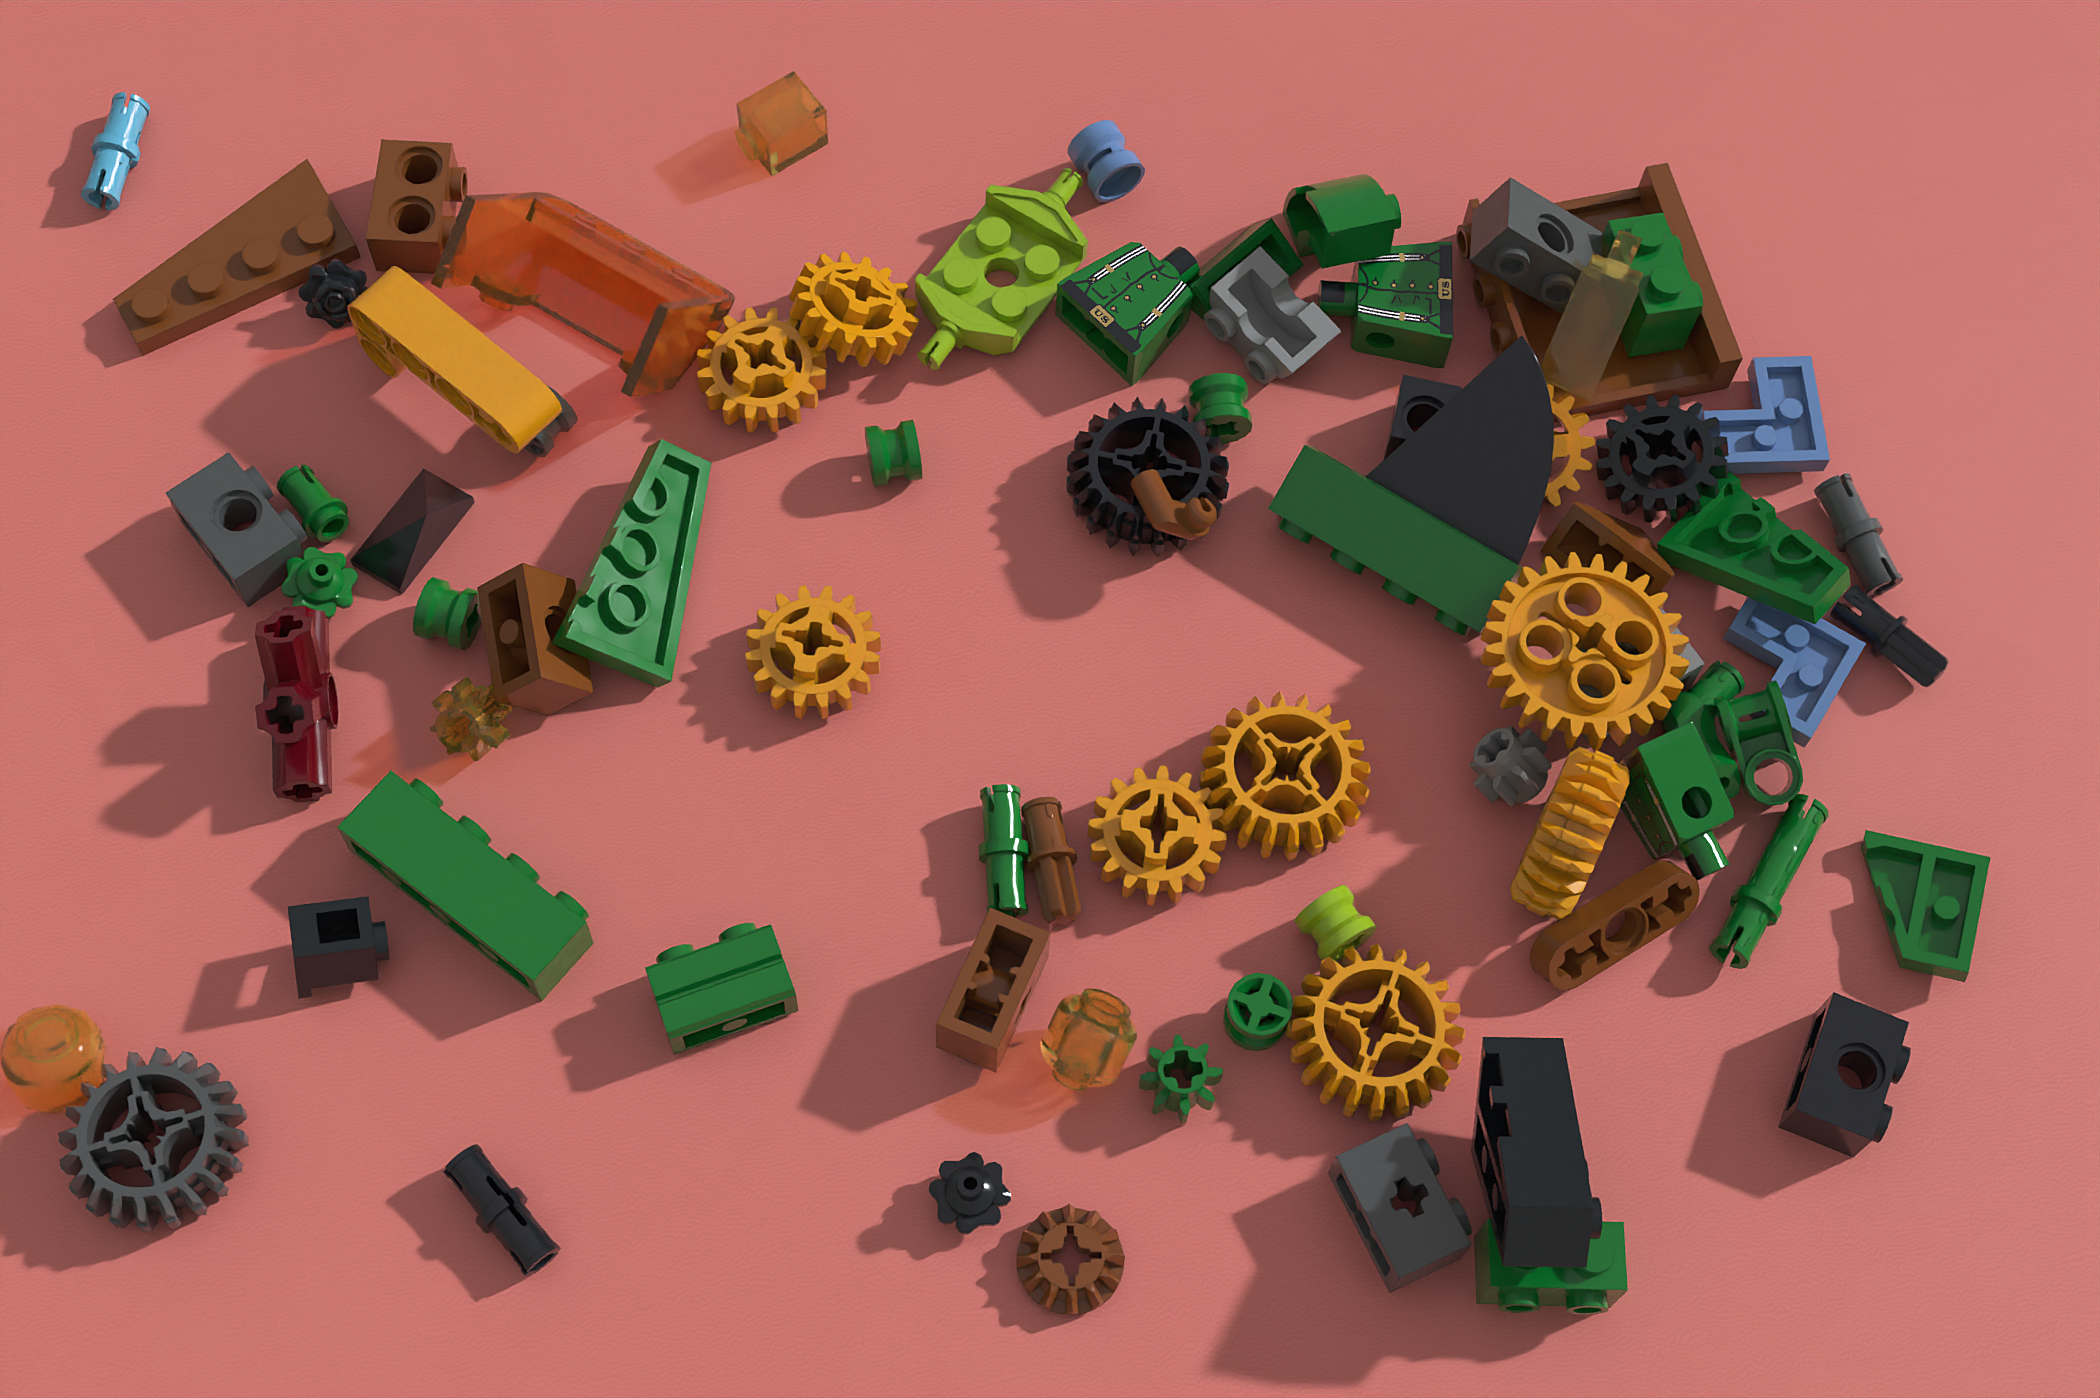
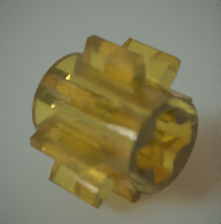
(470, 719)

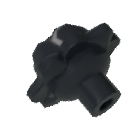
(331, 291)
(969, 1193)

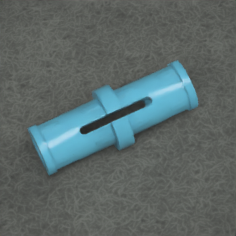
(115, 151)

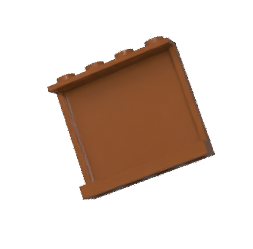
(1700, 367)

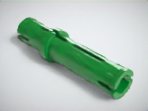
(1759, 900)

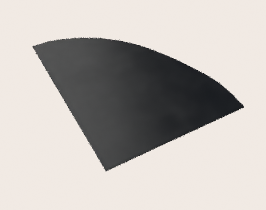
(1483, 455)

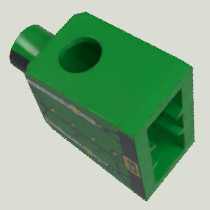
(1398, 304)
(1129, 305)
(1677, 800)

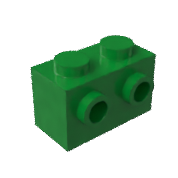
(1667, 295)
(1578, 1288)

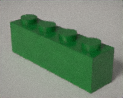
(1392, 538)
(467, 883)

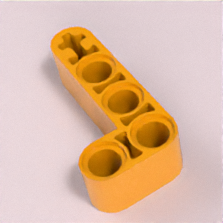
(414, 330)

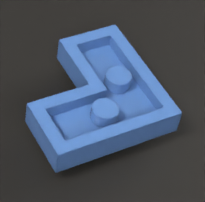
(1786, 423)
(1807, 656)

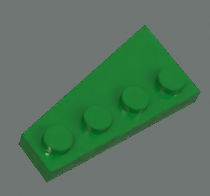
(640, 577)

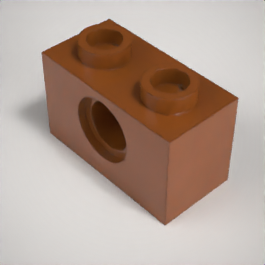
(519, 624)

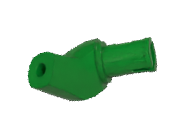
(1699, 707)

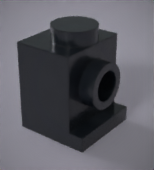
(335, 943)

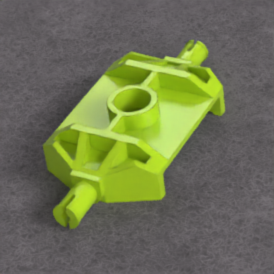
(1014, 233)

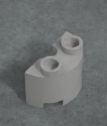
(1266, 319)

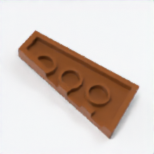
(239, 261)

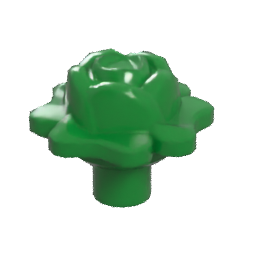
(319, 581)

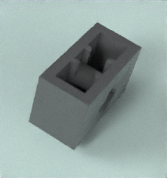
(1398, 1242)

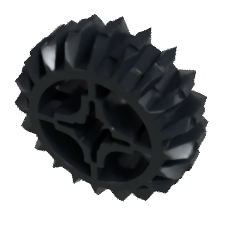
(1105, 461)

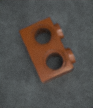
(406, 206)

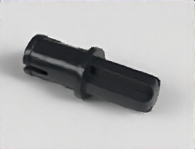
(1891, 637)

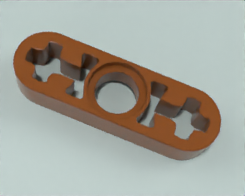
(1577, 945)

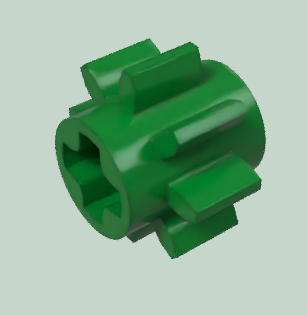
(1194, 1069)

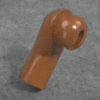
(1173, 517)

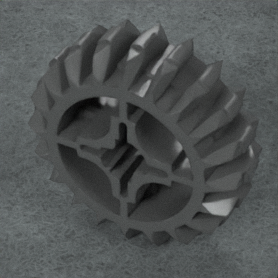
(99, 1149)

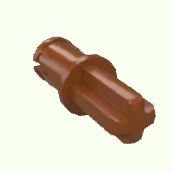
(1051, 860)

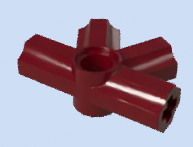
(298, 701)

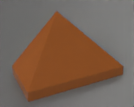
(1595, 532)

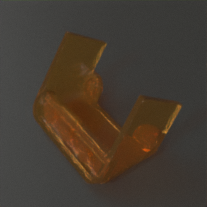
(587, 276)

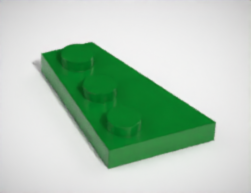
(1755, 554)

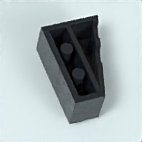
(1532, 1155)

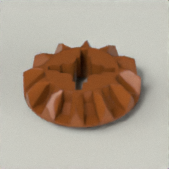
(1047, 1280)

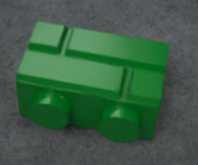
(721, 986)

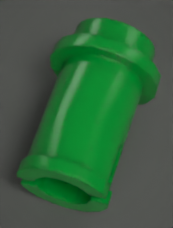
(321, 514)

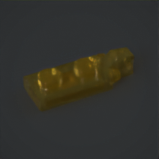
(1594, 319)

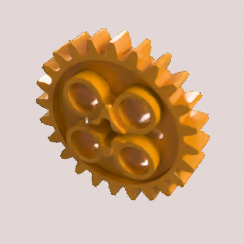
(1550, 686)

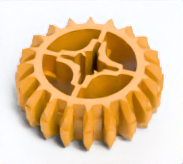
(1259, 737)
(1570, 833)
(1398, 1042)

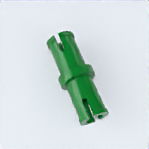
(1004, 849)

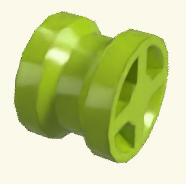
(1335, 923)

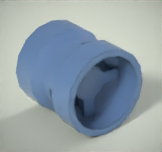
(1109, 166)

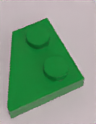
(1927, 901)

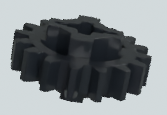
(1662, 458)

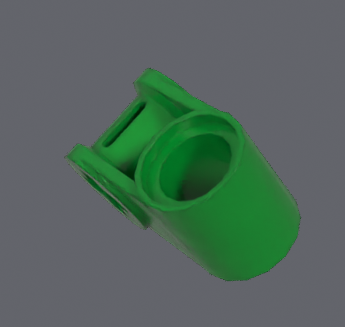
(1760, 740)

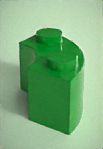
(1342, 220)

